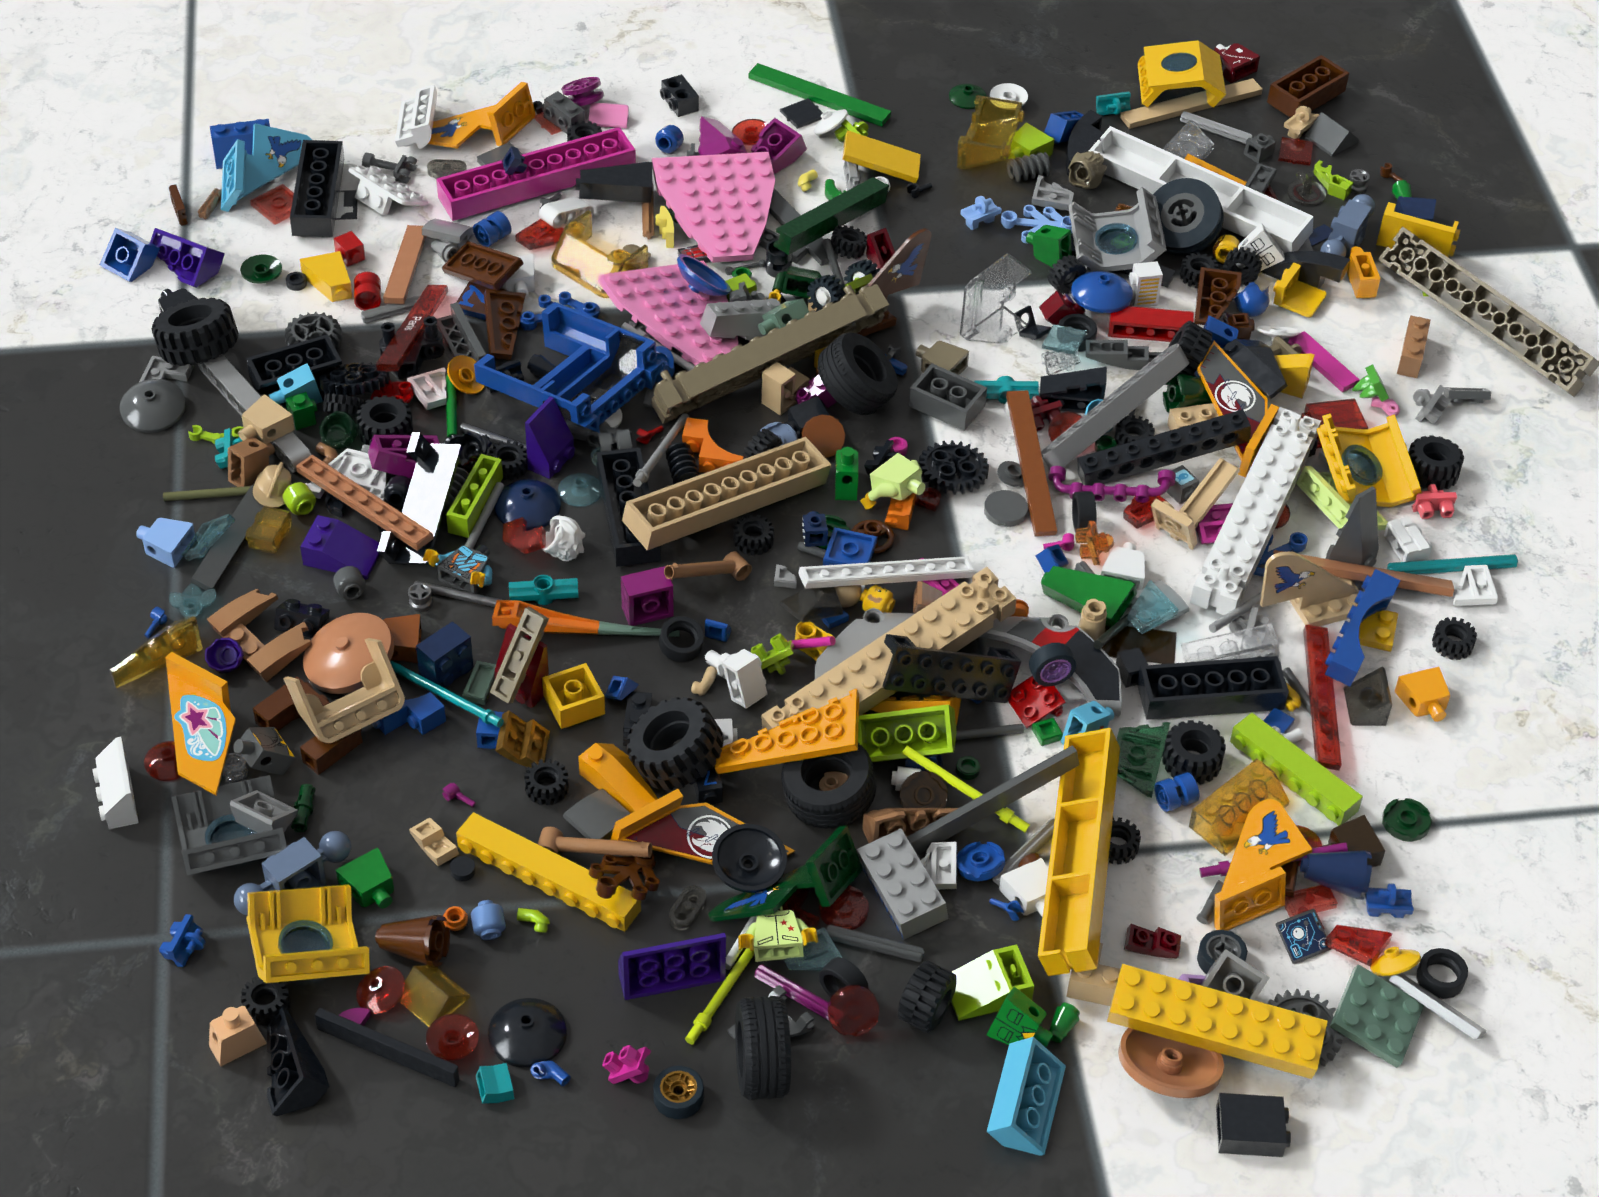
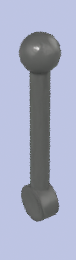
(762, 263)

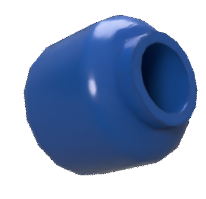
(669, 138)

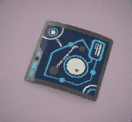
(1303, 936)

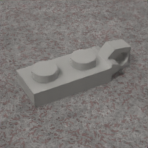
(851, 176)

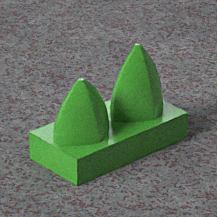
(1371, 385)

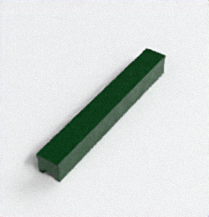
(831, 214)

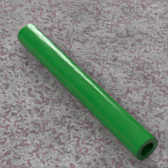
(451, 408)

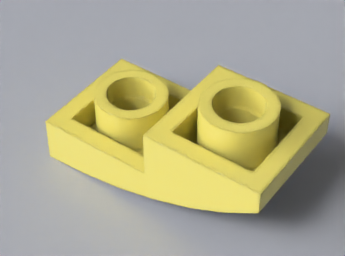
(666, 226)

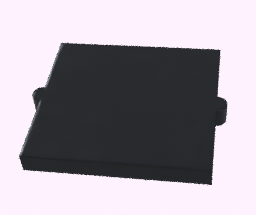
(802, 113)

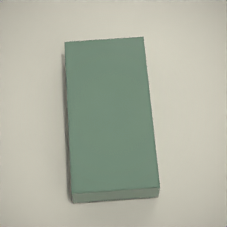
(480, 683)

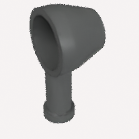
(1209, 906)

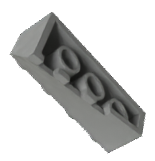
(736, 318)

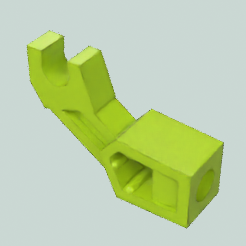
(1334, 184)

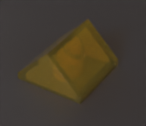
(431, 994)

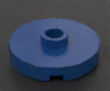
(980, 861)

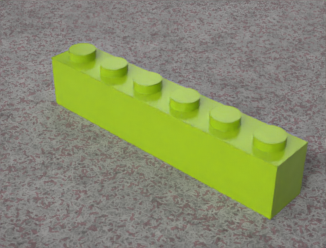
(1296, 769)

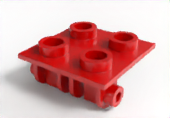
(1035, 701)

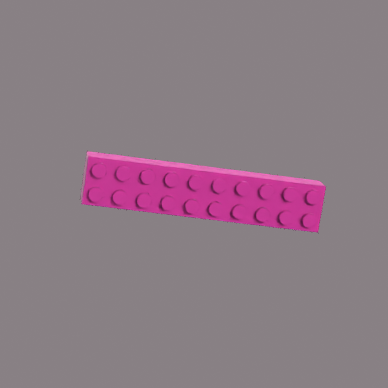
(546, 172)

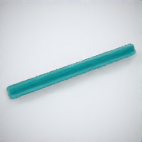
(1454, 564)

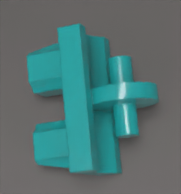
(1113, 103)
(222, 446)

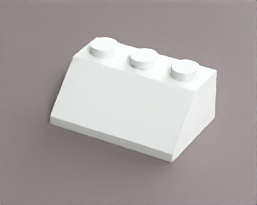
(115, 786)

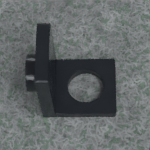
(1032, 330)

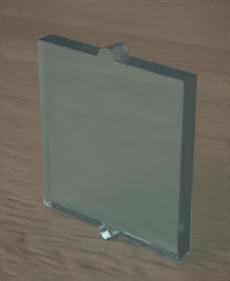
(1064, 339)

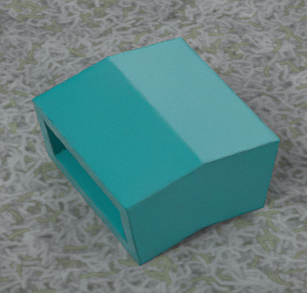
(494, 1083)

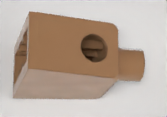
(247, 461)

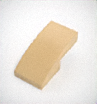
(433, 842)

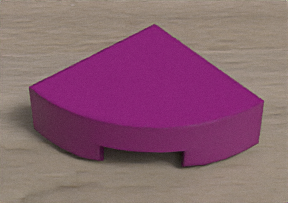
(357, 1015)

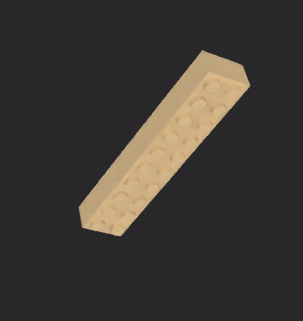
(725, 493)

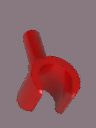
(645, 436)

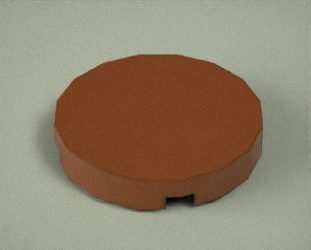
(825, 434)

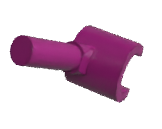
(452, 791)

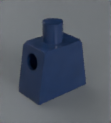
(1416, 207)

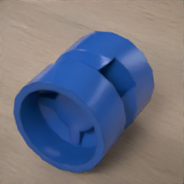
(492, 228)
(1176, 792)

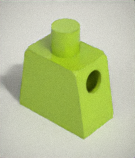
(1030, 141)

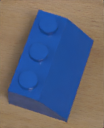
(225, 136)

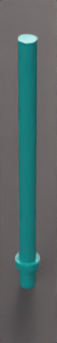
(488, 716)

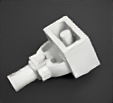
(742, 675)

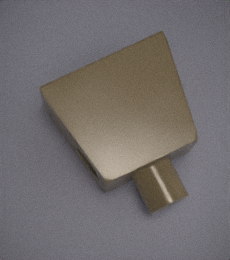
(945, 356)

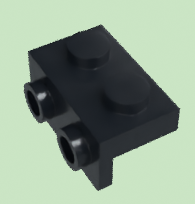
(293, 613)

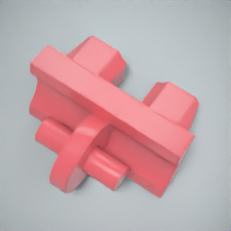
(1435, 500)

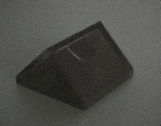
(1369, 699)

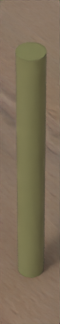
(205, 493)

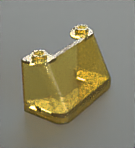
(989, 132)

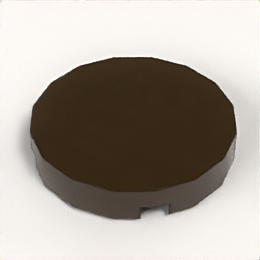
(923, 791)

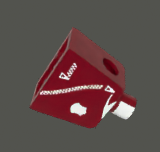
(1237, 61)

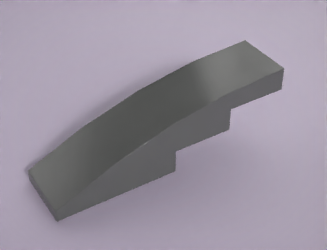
(1119, 353)

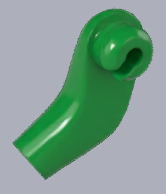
(830, 189)

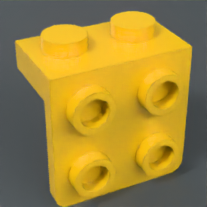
(1297, 295)

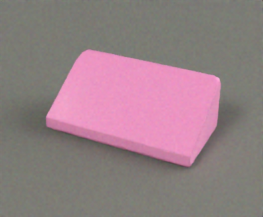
(609, 115)

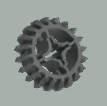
(313, 326)

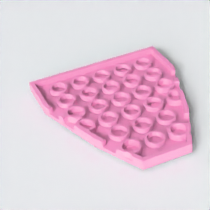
(719, 200)
(668, 308)

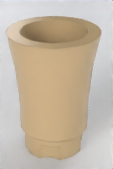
(1093, 618)

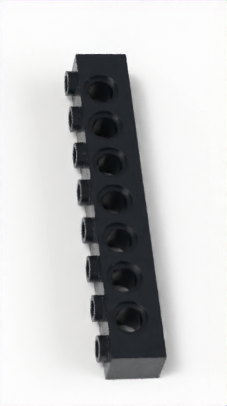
(1164, 449)

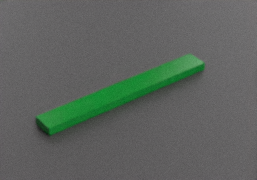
(819, 94)

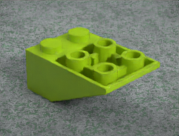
(988, 981)

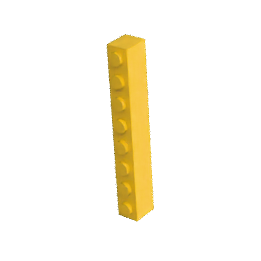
(545, 870)

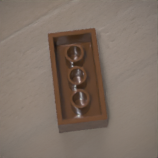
(1308, 86)

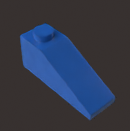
(1061, 125)

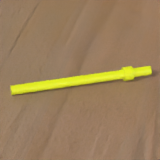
(1006, 814)
(703, 1019)

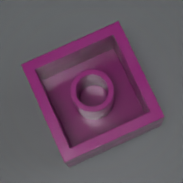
(647, 596)

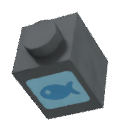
(1184, 485)

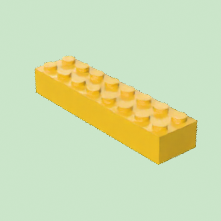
(1217, 1021)

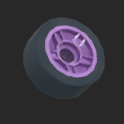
(1052, 664)

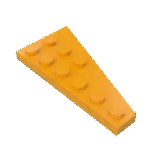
(799, 737)

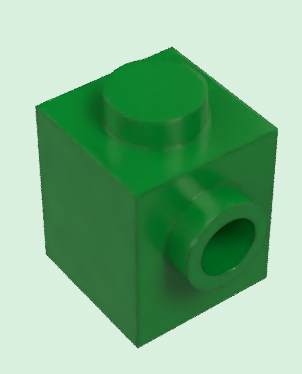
(302, 410)

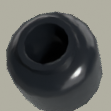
(396, 491)

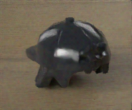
(472, 447)

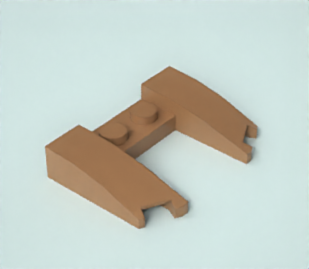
(266, 659)

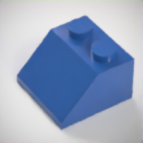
(128, 255)

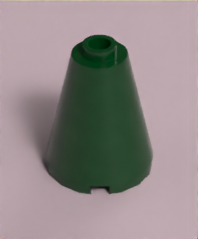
(1184, 392)

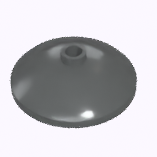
(152, 405)

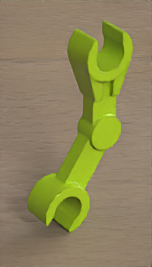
(200, 434)

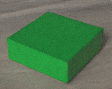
(1047, 731)

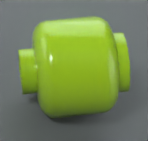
(299, 498)

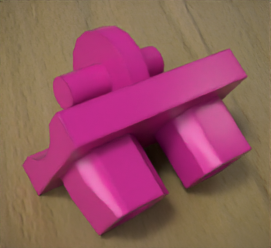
(627, 1065)

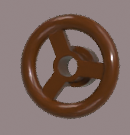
(876, 528)

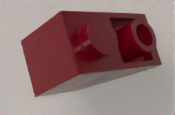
(1059, 306)

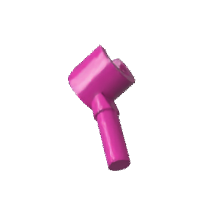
(1067, 542)

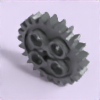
(1306, 1004)

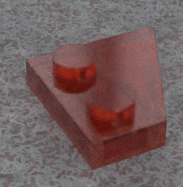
(1140, 513)

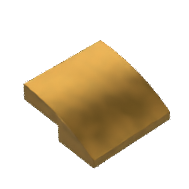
(522, 740)

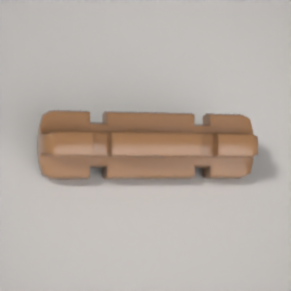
(210, 204)

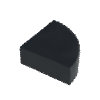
(335, 505)

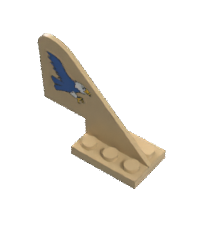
(1313, 592)

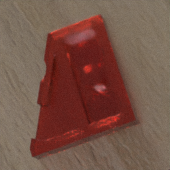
(539, 235)
(1358, 943)

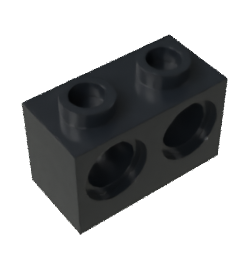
(679, 95)

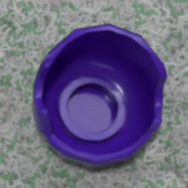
(224, 655)

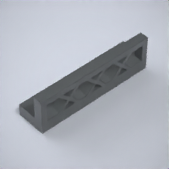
(460, 329)

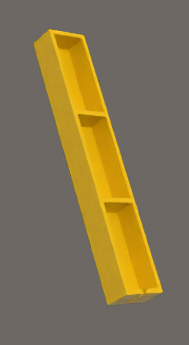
(1080, 856)

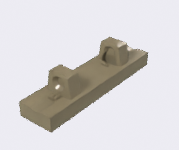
(519, 655)

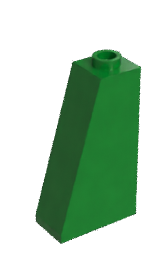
(1077, 587)

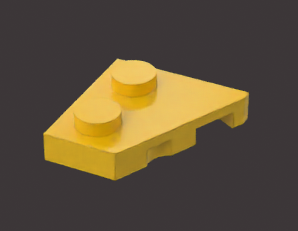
(1378, 630)

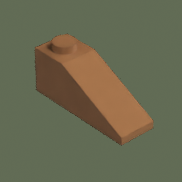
(924, 595)

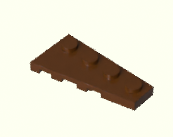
(502, 320)

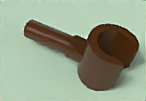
(1386, 172)

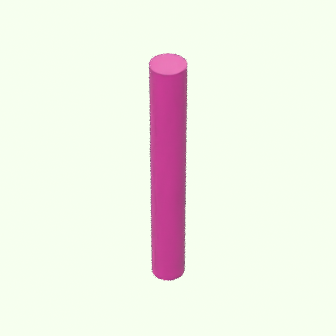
(814, 642)

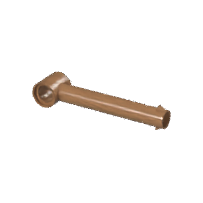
(731, 564)
(553, 840)

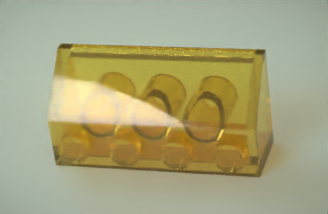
(1224, 812)

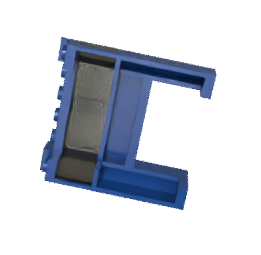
(595, 380)

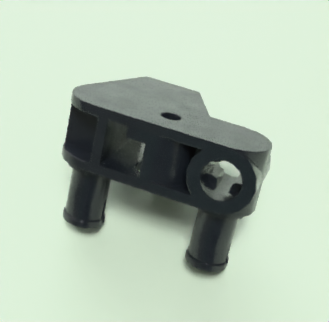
(427, 347)

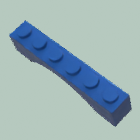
(1348, 657)

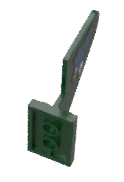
(828, 870)

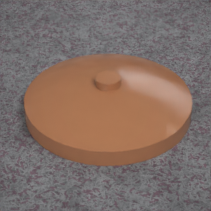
(341, 652)
(1169, 1065)

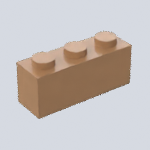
(1413, 346)

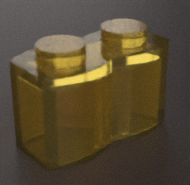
(269, 529)

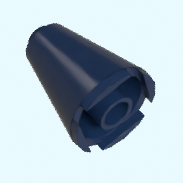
(1340, 871)

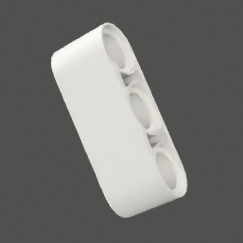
(564, 211)

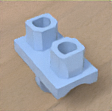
(982, 210)

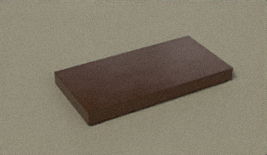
(482, 265)

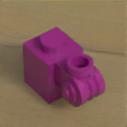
(813, 390)

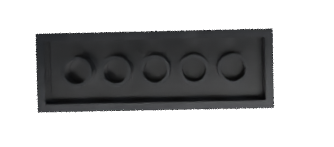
(317, 188)
(616, 476)
(1212, 687)

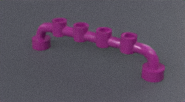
(1120, 491)

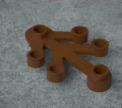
(607, 886)

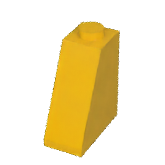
(328, 275)
(1296, 371)

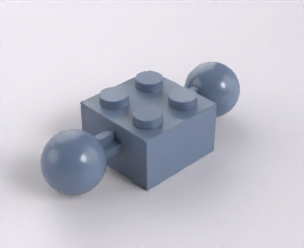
(1349, 226)
(297, 867)

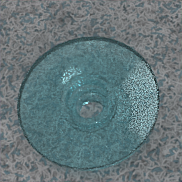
(579, 489)

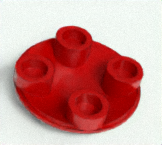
(398, 389)

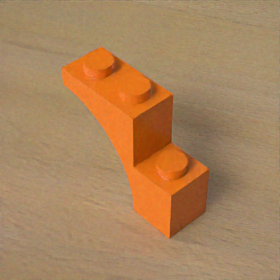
(711, 455)

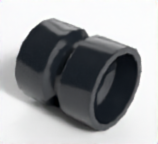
(776, 260)

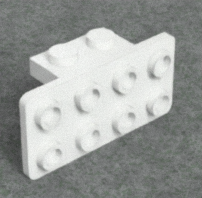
(380, 189)

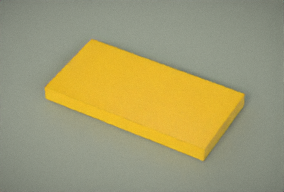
(881, 157)

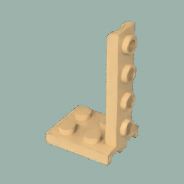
(1183, 523)

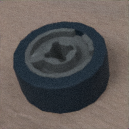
(1215, 943)

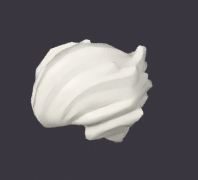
(564, 538)

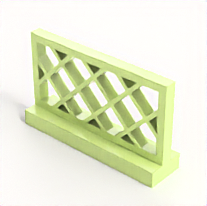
(1323, 492)

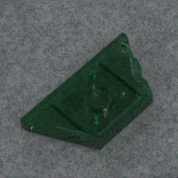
(1141, 755)

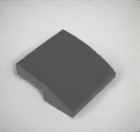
(596, 815)

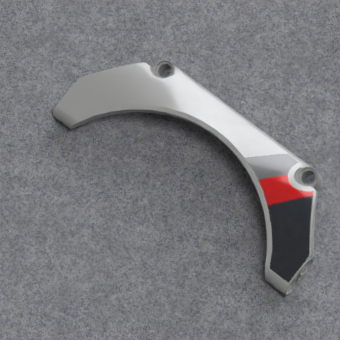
(1095, 671)

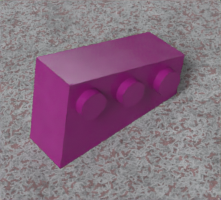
(390, 454)

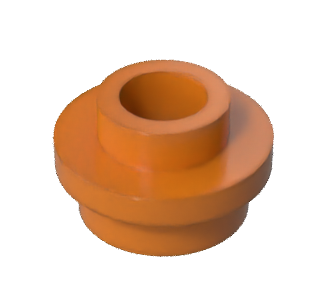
(455, 913)

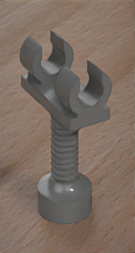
(399, 168)

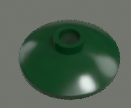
(964, 95)
(261, 269)

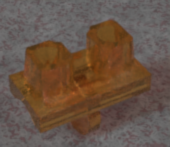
(1095, 542)

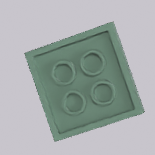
(1377, 1015)

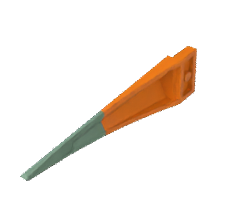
(560, 623)

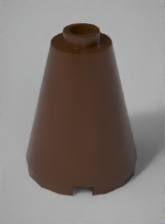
(416, 939)

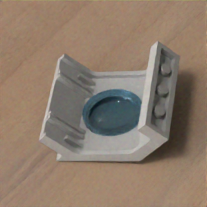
(1118, 237)

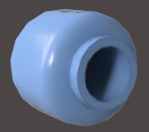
(488, 920)

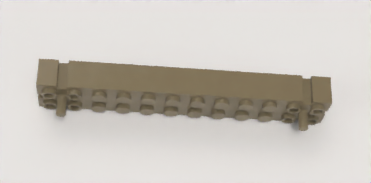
(1489, 312)
(783, 345)

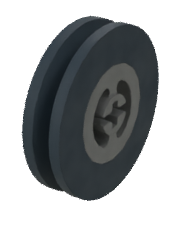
(1202, 212)

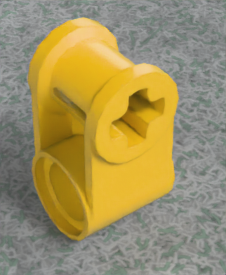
(810, 630)

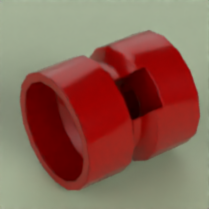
(367, 291)

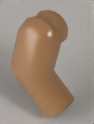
(329, 452)

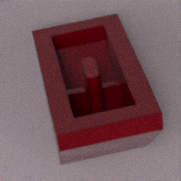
(879, 247)

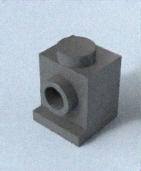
(1262, 143)

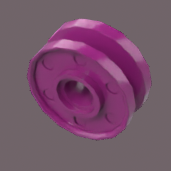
(583, 90)

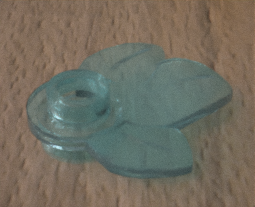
(192, 600)

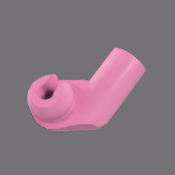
(1389, 406)

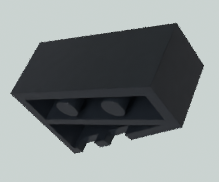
(1074, 388)

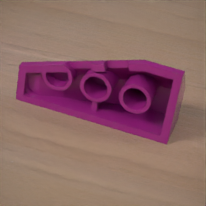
(718, 139)
(782, 144)

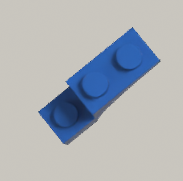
(421, 713)

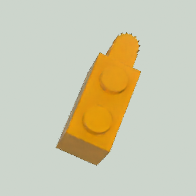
(1363, 273)

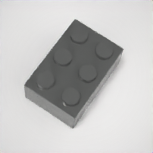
(947, 397)

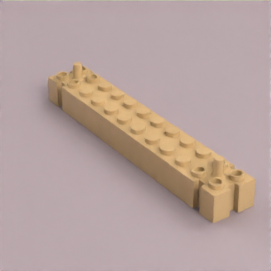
(942, 625)

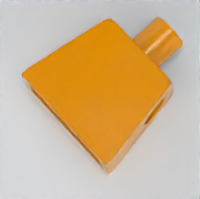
(1424, 693)

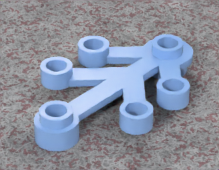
(1009, 220)

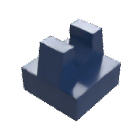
(514, 161)

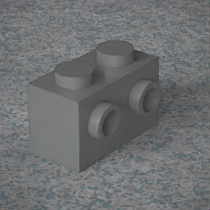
(562, 111)

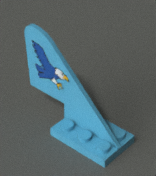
(272, 155)

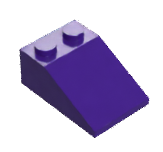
(548, 440)
(335, 545)

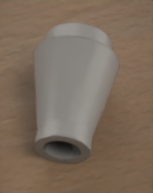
(444, 249)

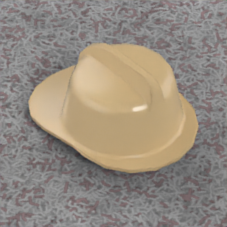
(271, 485)

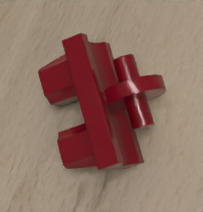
(1044, 410)

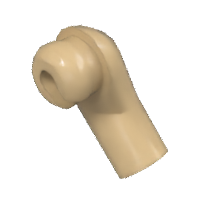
(707, 681)

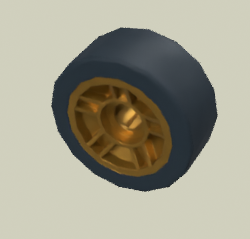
(684, 1081)

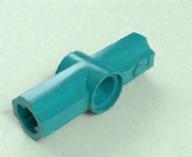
(999, 388)
(543, 589)

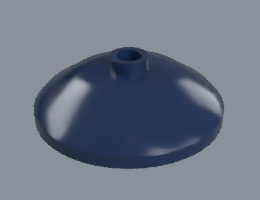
(528, 499)

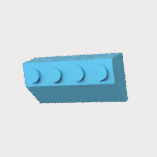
(1026, 1097)

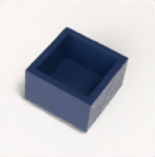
(445, 655)

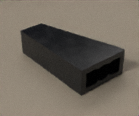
(617, 183)

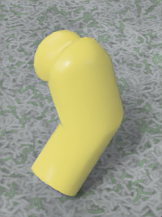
(805, 178)

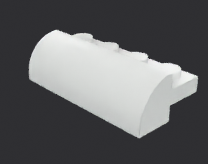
(417, 118)

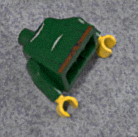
(793, 282)

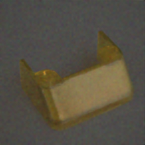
(585, 262)

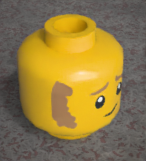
(877, 598)

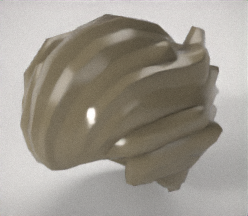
(1086, 170)

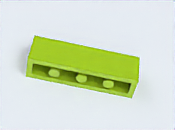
(474, 495)

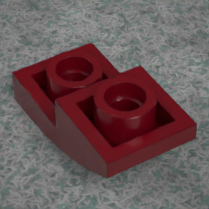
(1157, 944)

